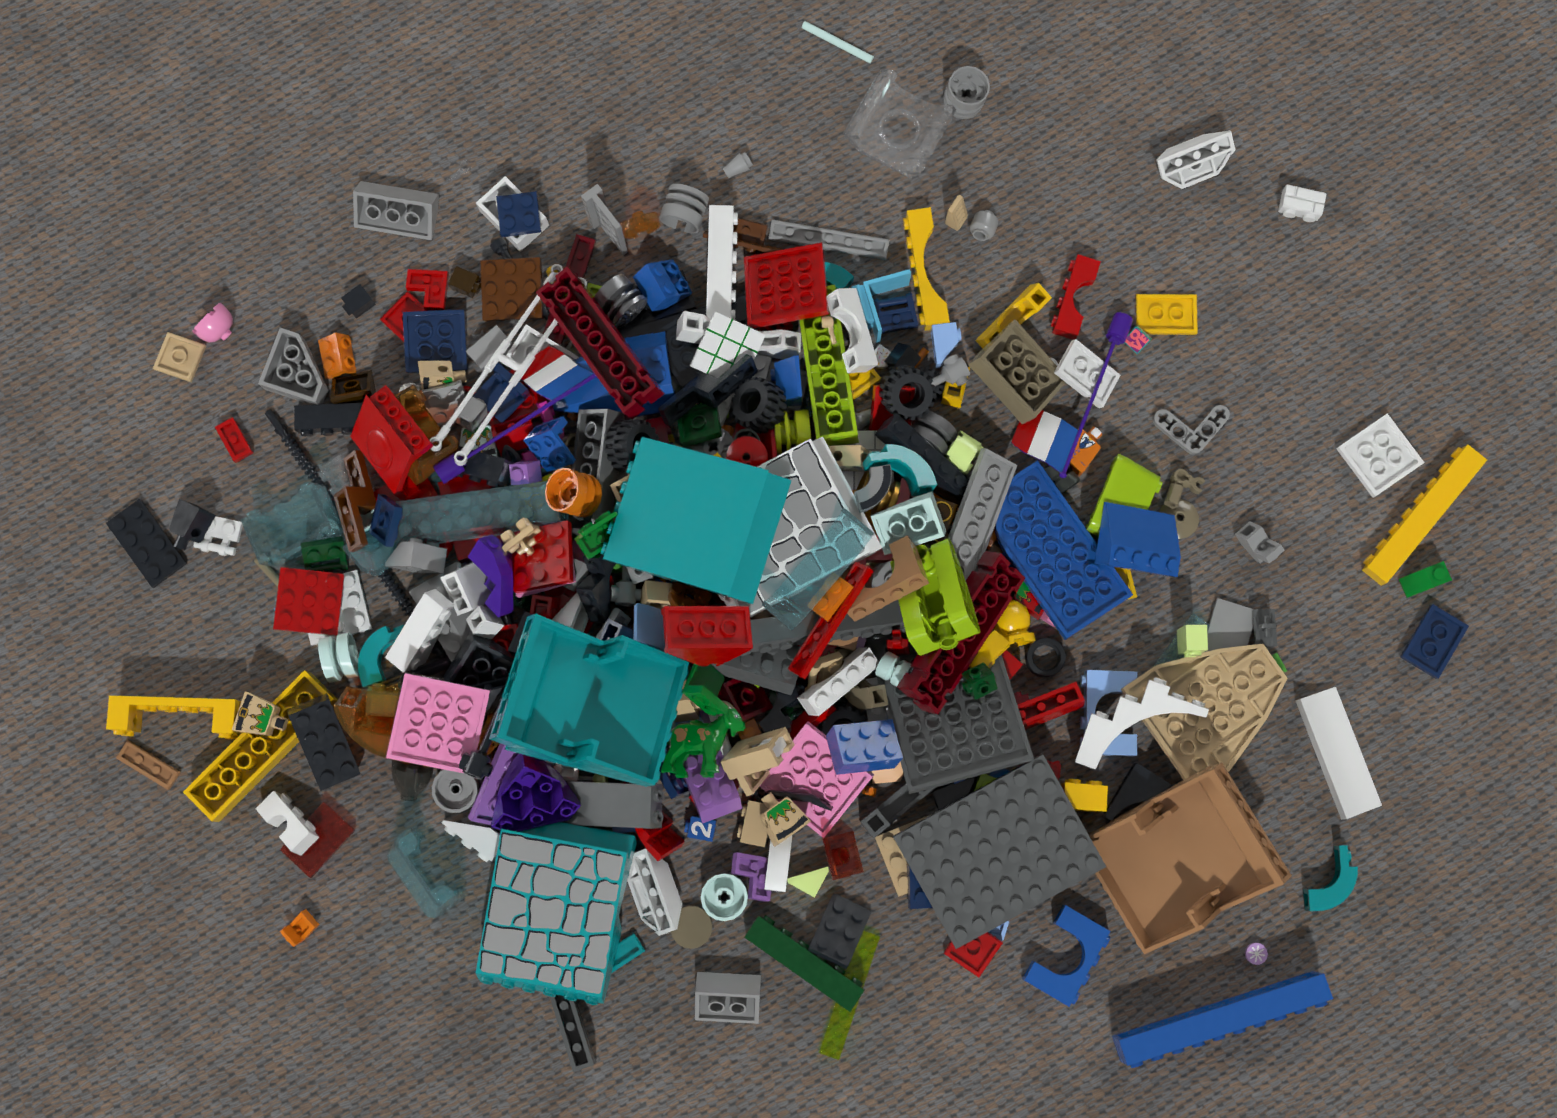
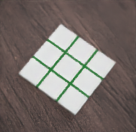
(725, 344)

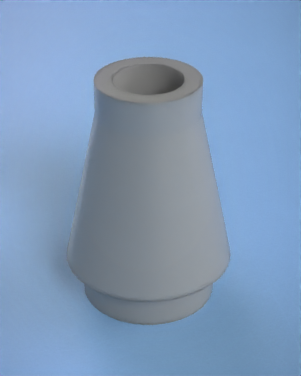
(738, 165)

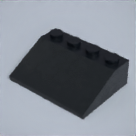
(479, 662)

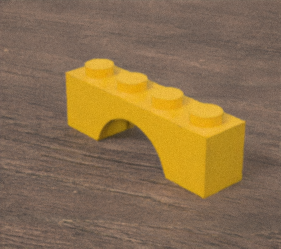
(1023, 307)

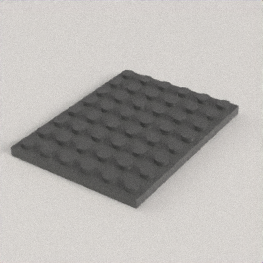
(965, 736)
(999, 851)

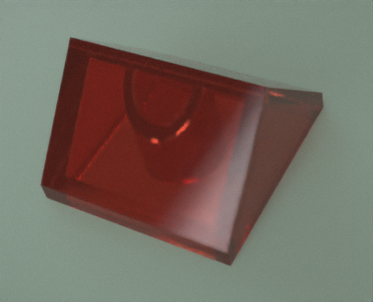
(842, 855)

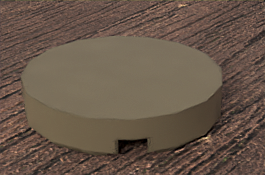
(693, 927)

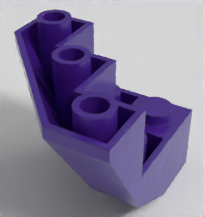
(532, 796)

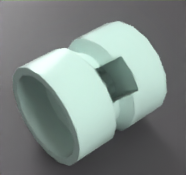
(892, 668)

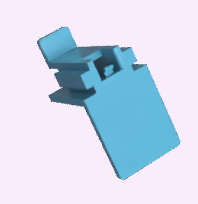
(875, 287)

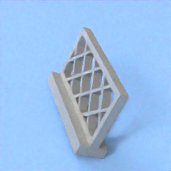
(600, 215)

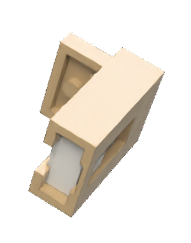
(754, 756)

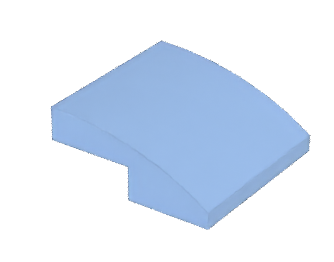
(649, 626)

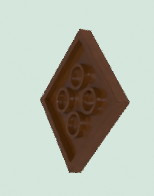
(510, 288)

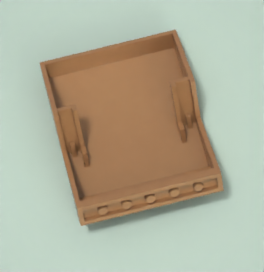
(1185, 858)

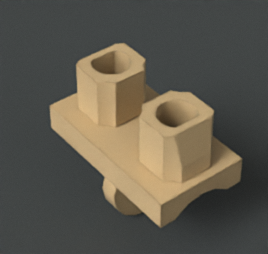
(522, 540)

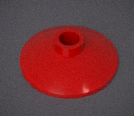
(747, 445)

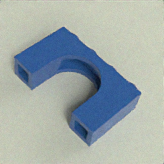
(1091, 938)

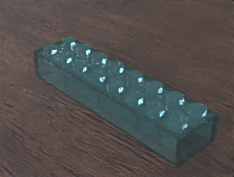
(474, 513)

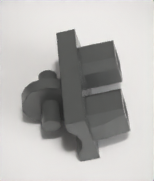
(1265, 627)

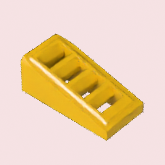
(952, 397)

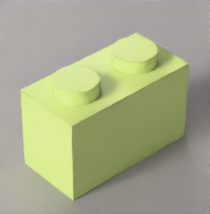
(1192, 640)

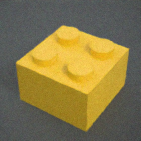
(1086, 797)

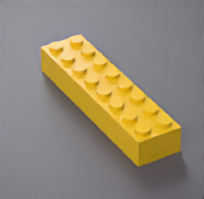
(251, 755)

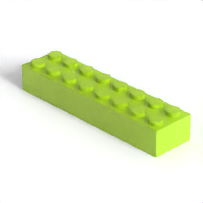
(828, 382)

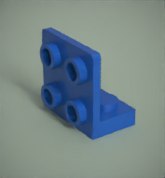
(548, 446)

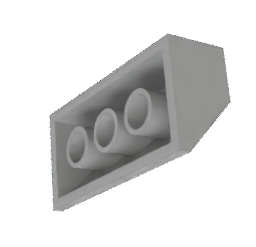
(395, 210)

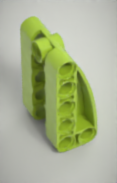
(943, 609)

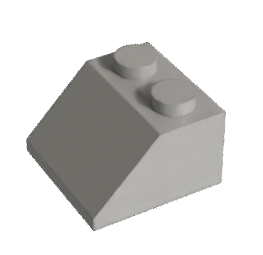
(418, 557)

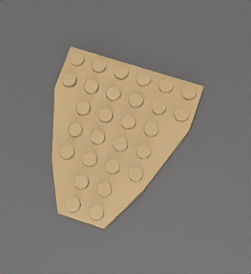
(1238, 691)

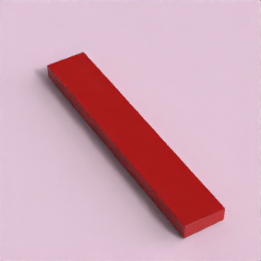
(824, 630)

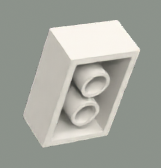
(488, 207)

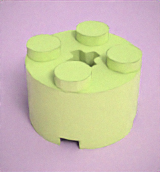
(963, 451)

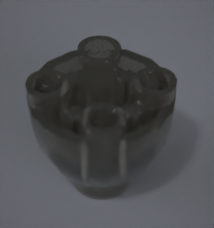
(410, 779)

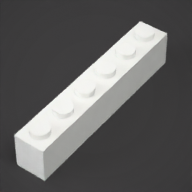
(721, 260)

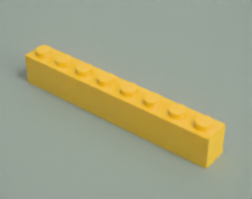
(1424, 514)

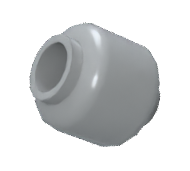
(984, 225)

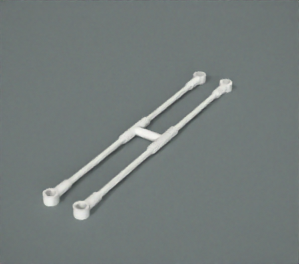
(498, 356)

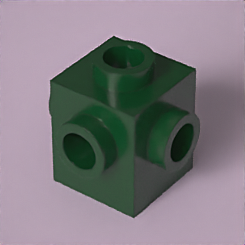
(979, 681)

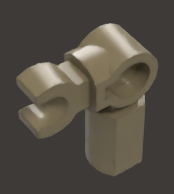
(1178, 480)

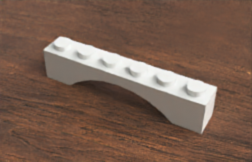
(776, 344)

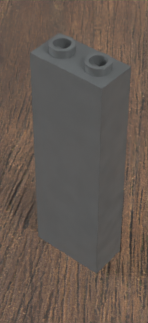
(617, 804)

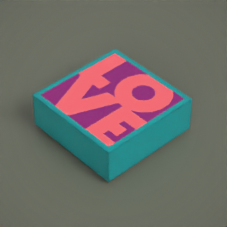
(1137, 339)

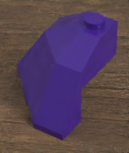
(498, 567)

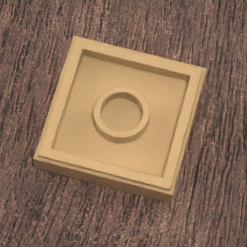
(179, 357)

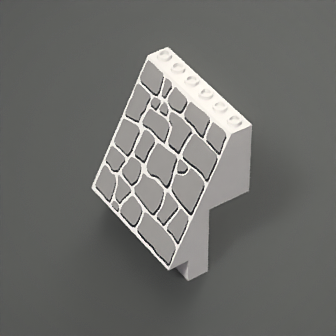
(810, 509)

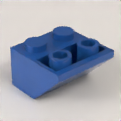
(662, 284)

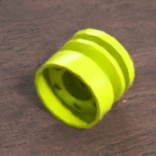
(792, 431)

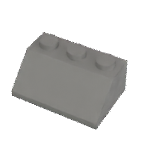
(727, 997)

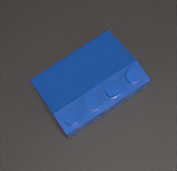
(1138, 540)

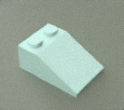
(914, 517)

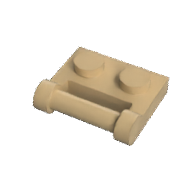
(824, 667)

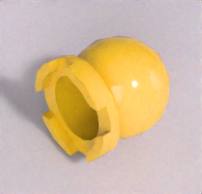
(1014, 624)

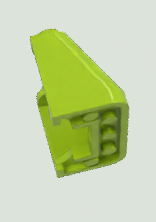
(1125, 485)

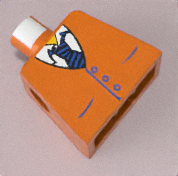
(1085, 450)

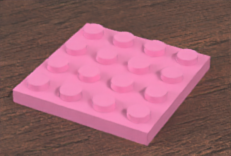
(436, 722)
(811, 771)

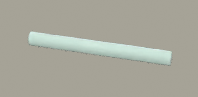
(837, 42)

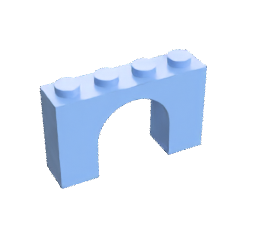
(1097, 684)

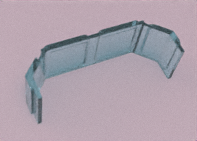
(819, 570)

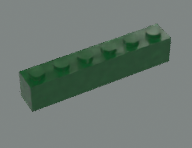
(804, 963)

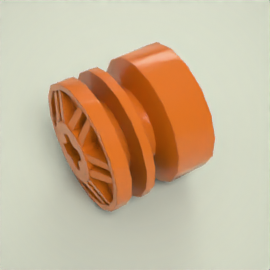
(573, 492)

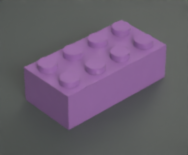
(714, 795)

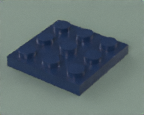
(434, 338)

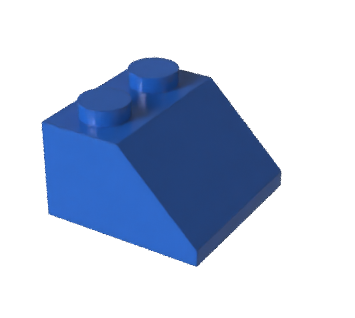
(787, 377)

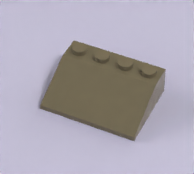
(1018, 372)

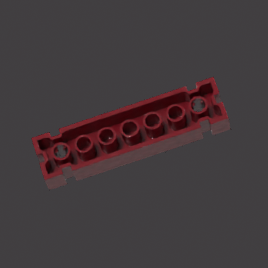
(600, 343)
(941, 669)

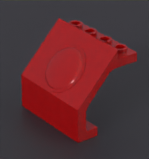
(390, 441)

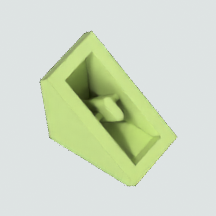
(810, 881)

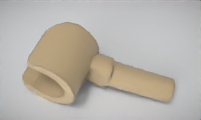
(827, 322)

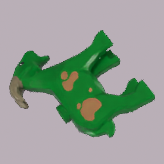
(700, 739)

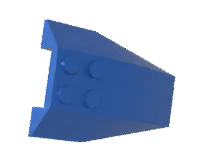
(652, 353)

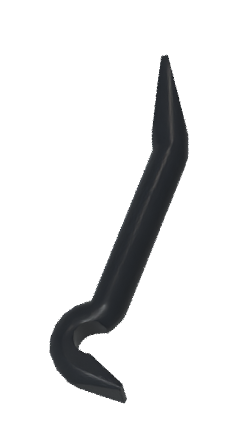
(795, 796)

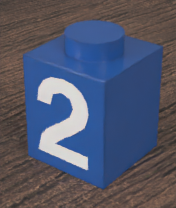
(700, 831)

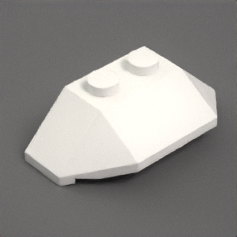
(1196, 159)
(654, 892)

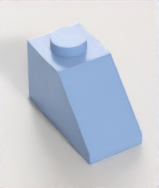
(944, 341)

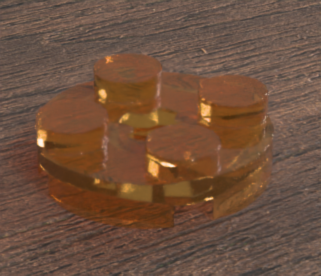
(640, 223)

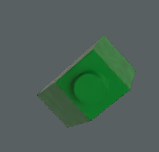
(1425, 579)

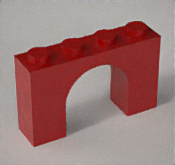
(460, 485)

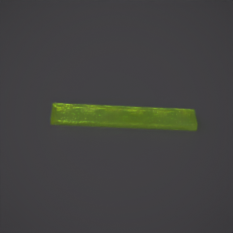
(841, 1018)

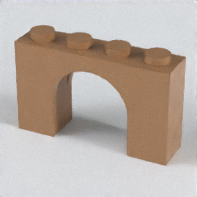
(906, 578)

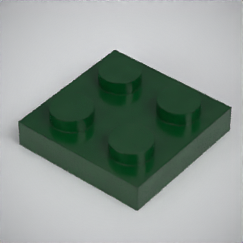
(699, 425)

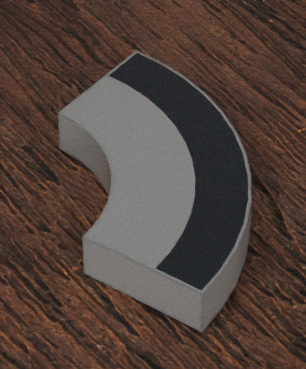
(875, 489)

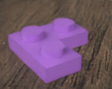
(754, 868)

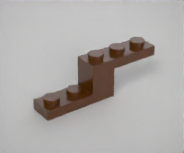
(355, 501)

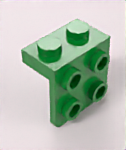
(593, 536)
(703, 688)

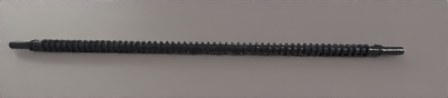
(281, 429)

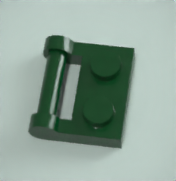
(324, 550)

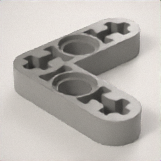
(1189, 435)

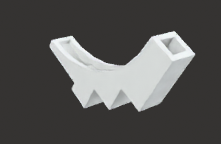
(1155, 701)

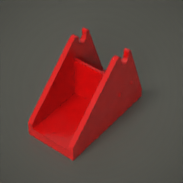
(707, 633)

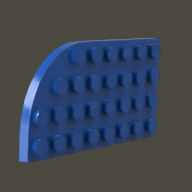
(1055, 553)

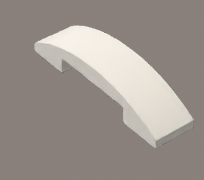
(778, 866)

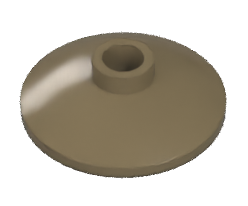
(1190, 518)

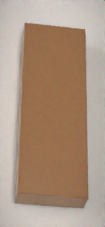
(148, 765)

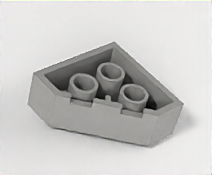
(293, 370)

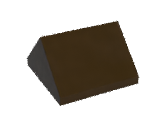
(352, 388)

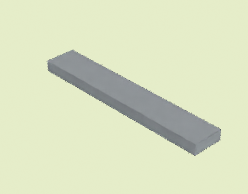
(831, 239)

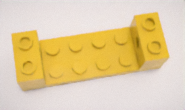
(126, 712)

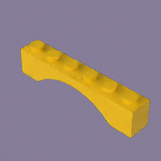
(920, 227)

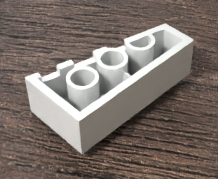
(420, 632)

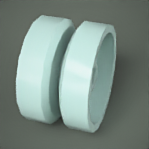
(338, 657)
(712, 900)

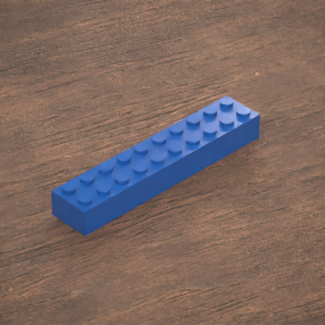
(1222, 1018)

